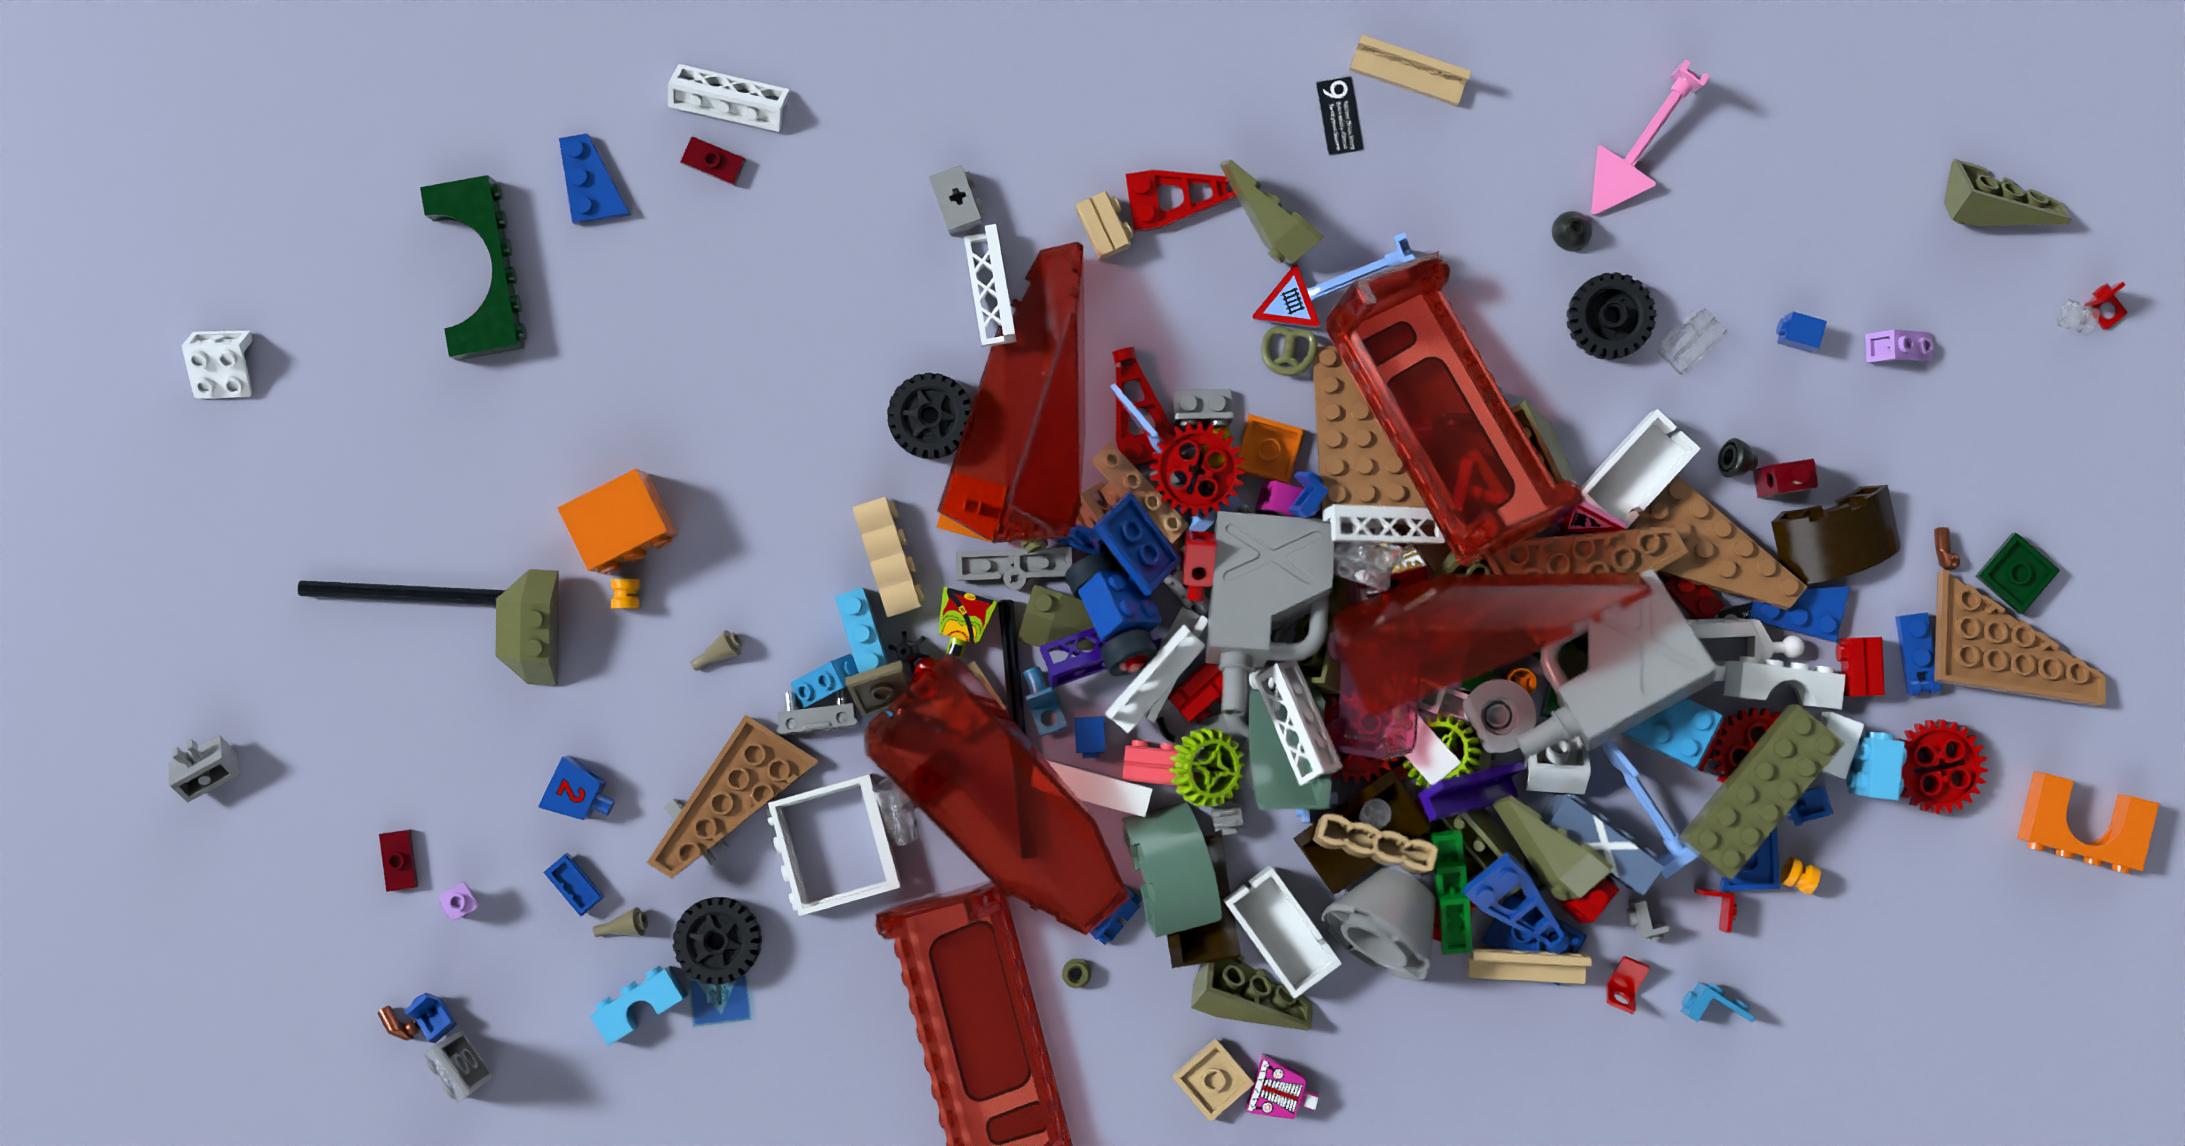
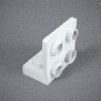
(218, 364)

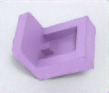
(458, 901)

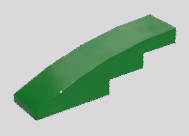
(1451, 903)

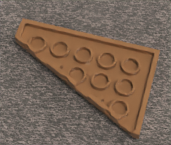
(1351, 446)
(1717, 549)
(1592, 552)
(1994, 651)

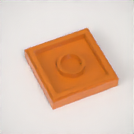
(1269, 449)

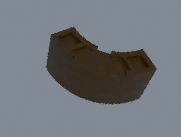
(1839, 539)
(1340, 868)
(1213, 940)

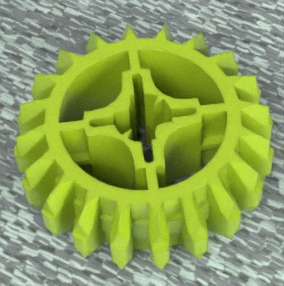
(1449, 740)
(1216, 746)

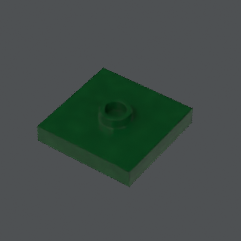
(2017, 573)

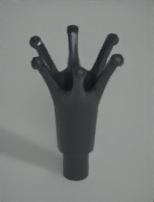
(908, 651)

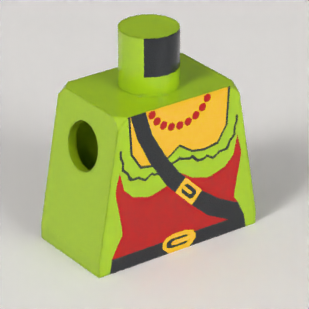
(964, 618)

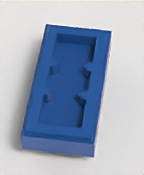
(574, 884)

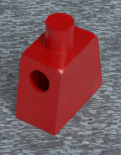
(1198, 552)
(1591, 903)

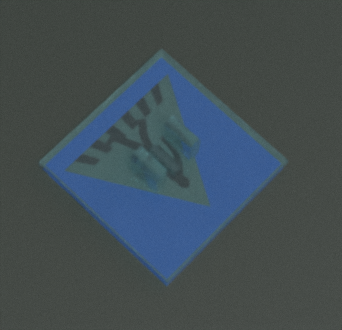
(719, 1002)

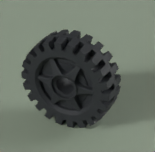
(1633, 313)
(907, 412)
(694, 943)

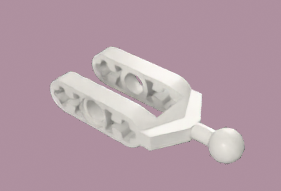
(1758, 644)

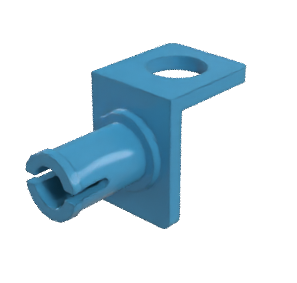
(1043, 700)

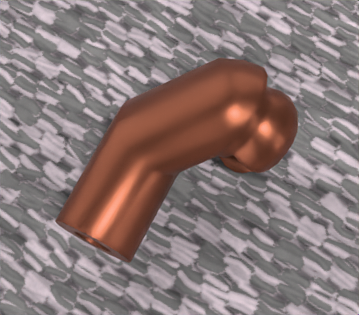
(1943, 549)
(395, 1027)

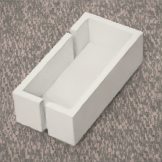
(1639, 468)
(1282, 932)

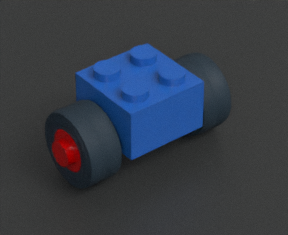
(1117, 612)

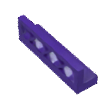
(1084, 662)
(1470, 791)

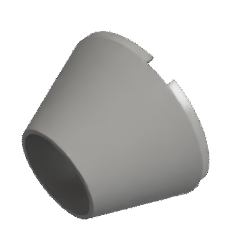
(1386, 923)

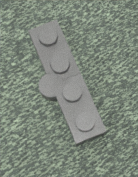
(1013, 565)

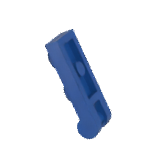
(1917, 653)

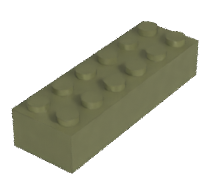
(1760, 791)

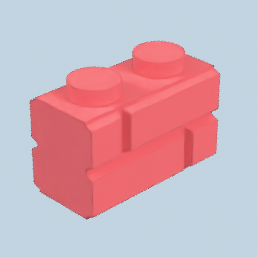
(1148, 763)

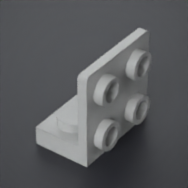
(1203, 406)

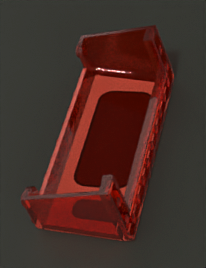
(1445, 411)
(976, 1018)

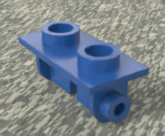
(1110, 927)

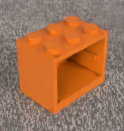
(618, 522)

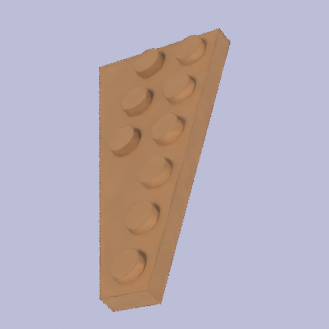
(739, 783)

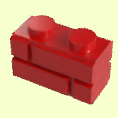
(1862, 665)
(1198, 693)

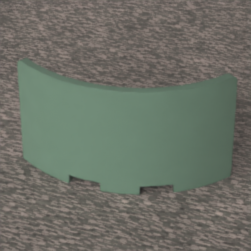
(1271, 770)
(1175, 867)

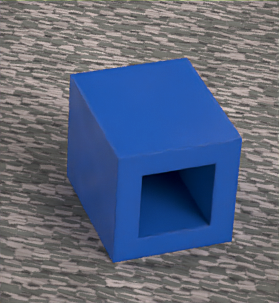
(1801, 331)
(1090, 736)

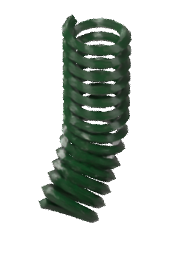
(1165, 732)

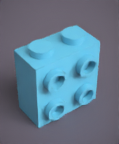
(1877, 767)

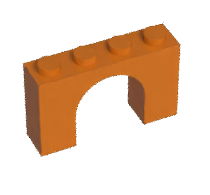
(2122, 845)

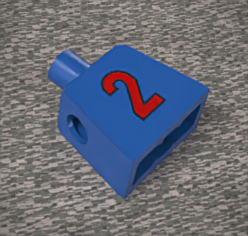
(575, 791)

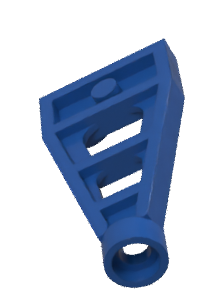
(1499, 880)

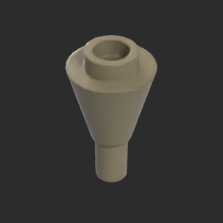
(724, 647)
(630, 923)

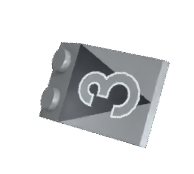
(458, 1066)

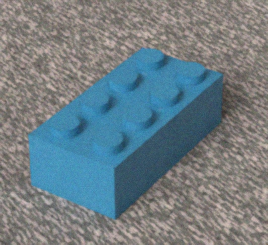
(1679, 732)

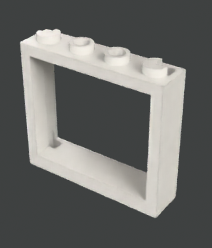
(791, 870)

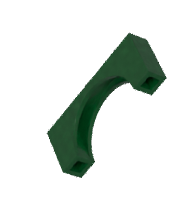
(496, 322)

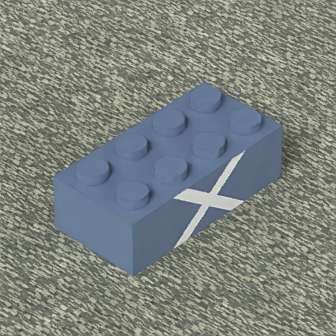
(1633, 865)

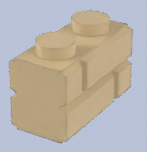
(1103, 225)

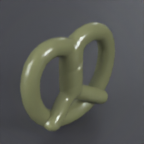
(1288, 351)

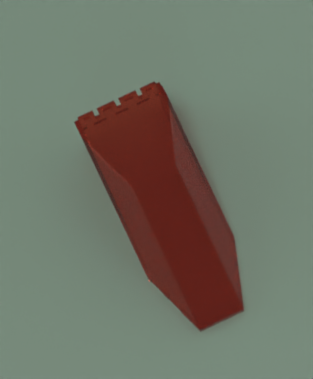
(1026, 427)
(1465, 625)
(996, 796)

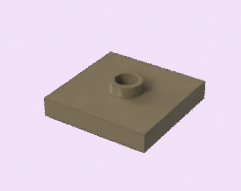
(878, 687)

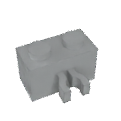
(202, 767)

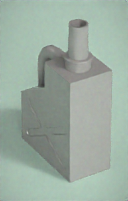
(1263, 579)
(1636, 668)

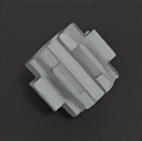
(1227, 817)

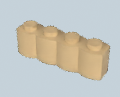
(887, 556)
(1383, 847)

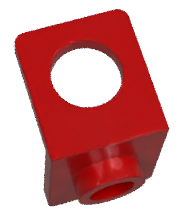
(2106, 294)
(1728, 907)
(1626, 982)

